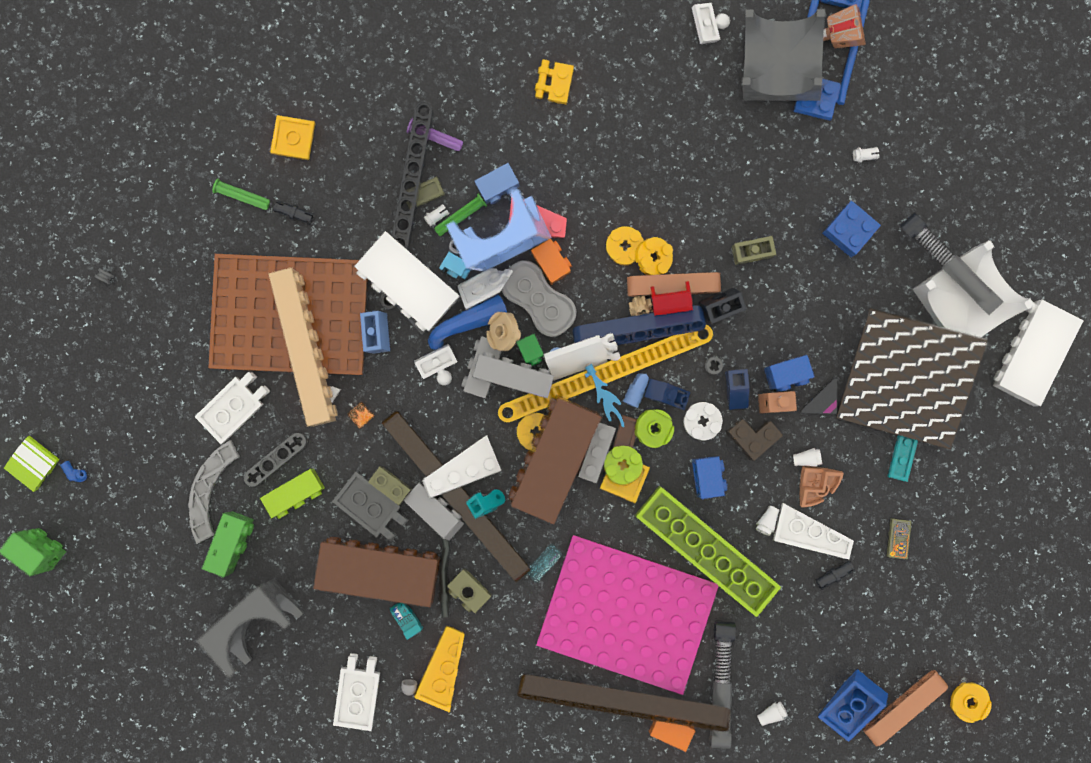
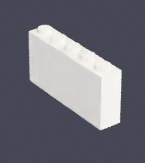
(406, 282)
(1037, 353)

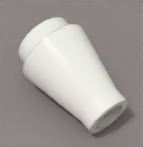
(808, 458)
(768, 521)
(772, 714)

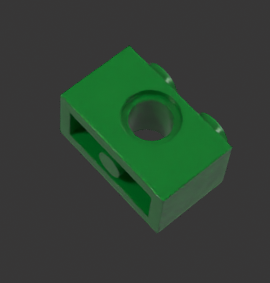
(530, 350)

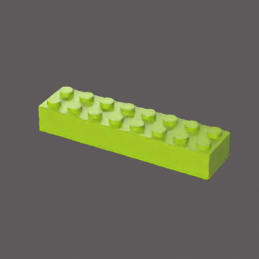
(707, 551)

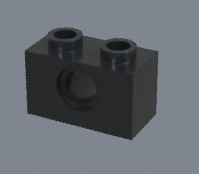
(723, 305)

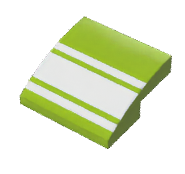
(31, 463)

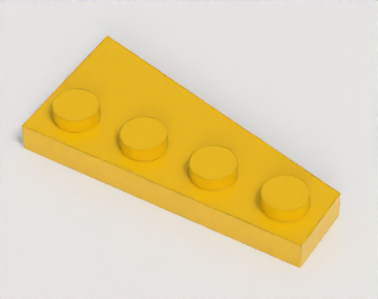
(440, 675)

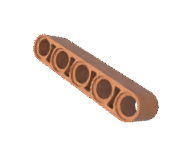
(699, 283)
(905, 708)

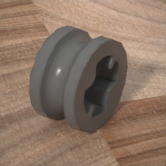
(104, 276)
(719, 366)

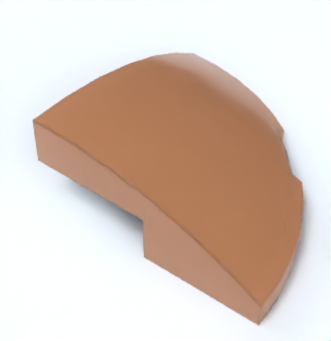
(817, 483)

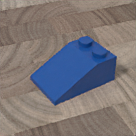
(854, 705)

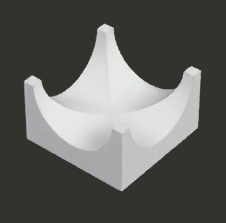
(957, 310)

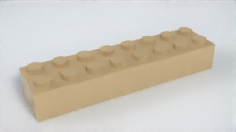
(302, 347)

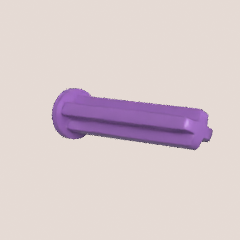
(439, 137)

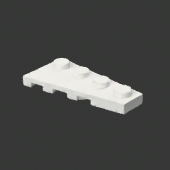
(467, 467)
(804, 532)

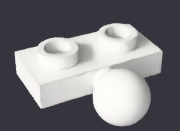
(707, 23)
(436, 362)

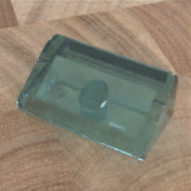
(544, 562)

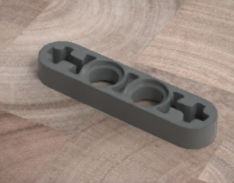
(277, 461)

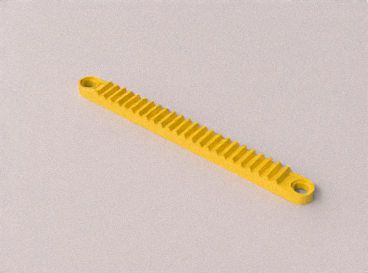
(607, 372)

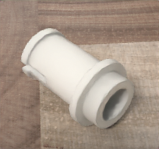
(865, 154)
(434, 216)

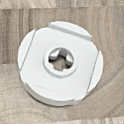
(697, 430)

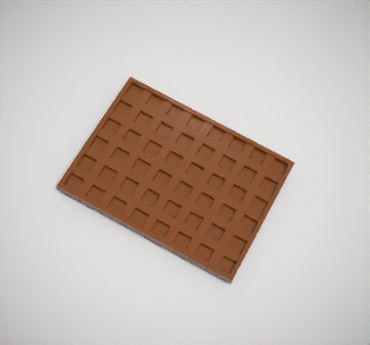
(247, 323)

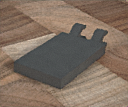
(369, 506)

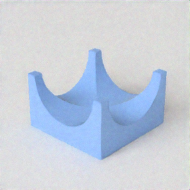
(522, 233)

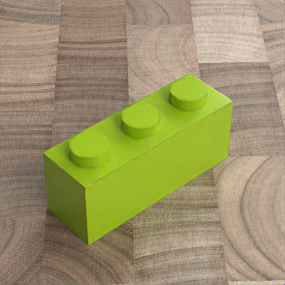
(293, 494)

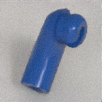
(73, 474)

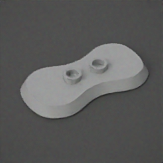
(548, 308)

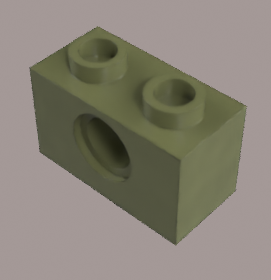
(753, 250)
(390, 485)
(463, 580)

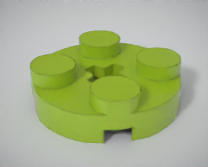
(664, 424)
(632, 459)

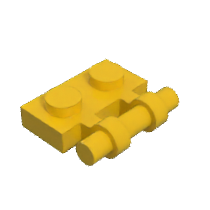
(560, 82)

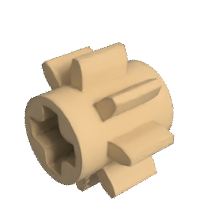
(640, 306)

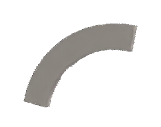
(202, 489)

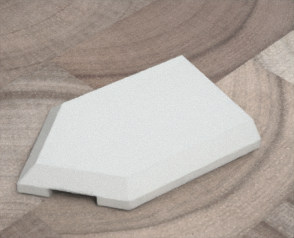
(483, 286)

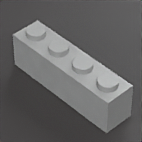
(513, 376)

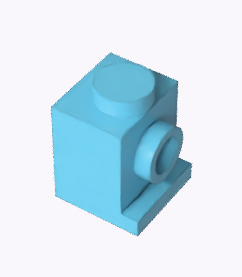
(454, 266)

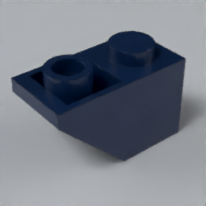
(737, 388)
(667, 394)

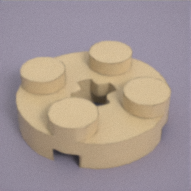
(504, 323)

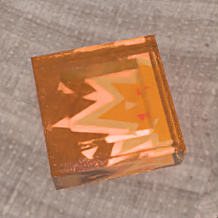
(360, 415)

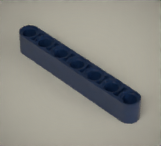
(643, 326)

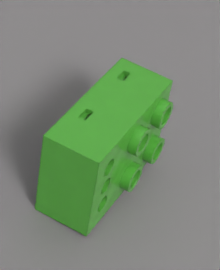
(228, 543)
(32, 551)

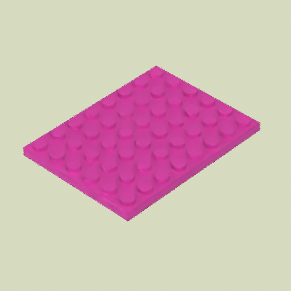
(627, 614)

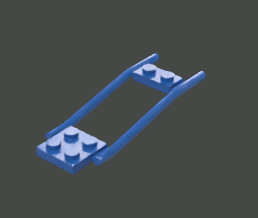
(832, 91)

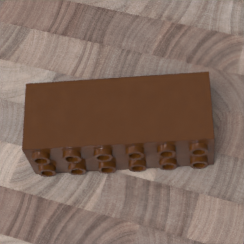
(554, 458)
(377, 571)

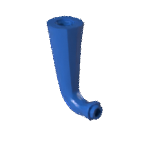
(469, 319)

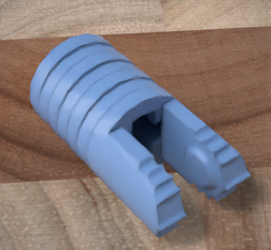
(636, 390)

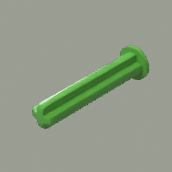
(240, 194)
(460, 215)

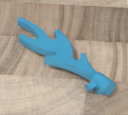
(608, 397)

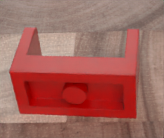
(672, 302)

